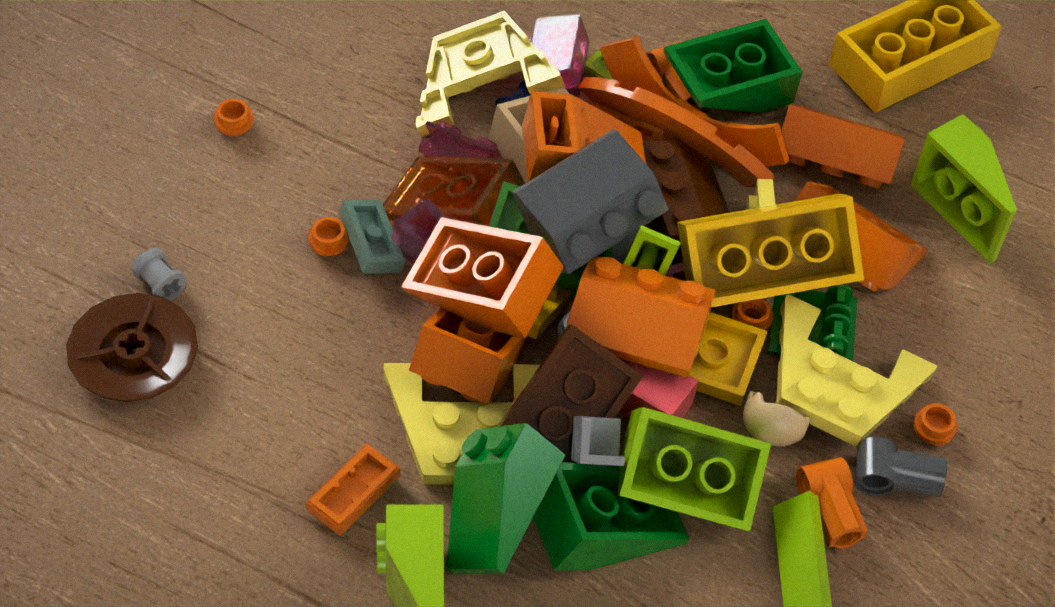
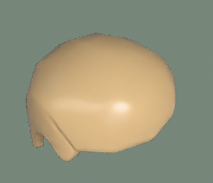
(773, 421)

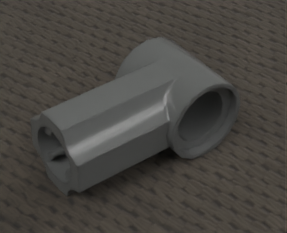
(886, 469)

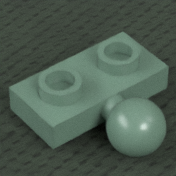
(371, 236)

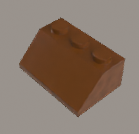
(686, 185)

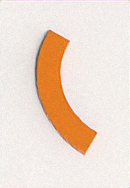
(633, 69)
(678, 122)

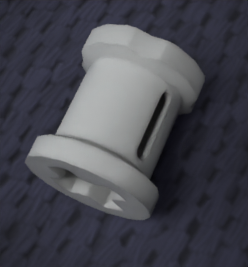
(159, 274)

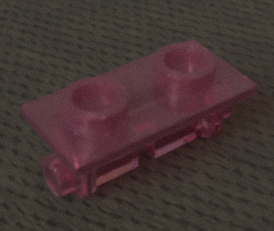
(449, 142)

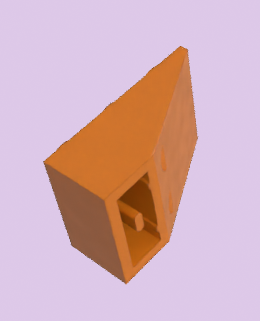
(564, 124)

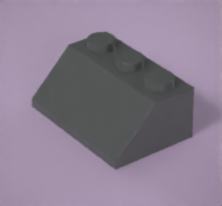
(591, 200)

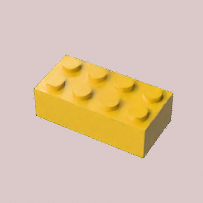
(912, 48)
(773, 249)

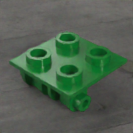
(834, 325)

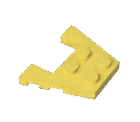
(476, 56)
(834, 390)
(440, 428)

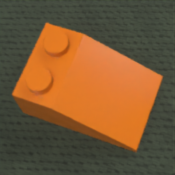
(485, 275)
(465, 356)

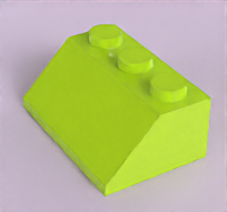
(692, 468)

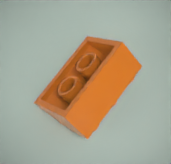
(841, 145)
(884, 250)
(642, 314)

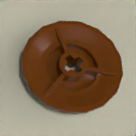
(110, 330)

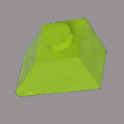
(651, 250)

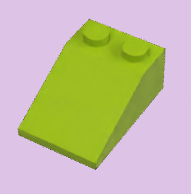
(966, 184)
(412, 554)

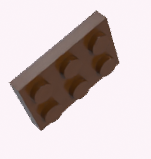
(570, 382)

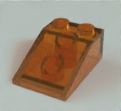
(456, 185)

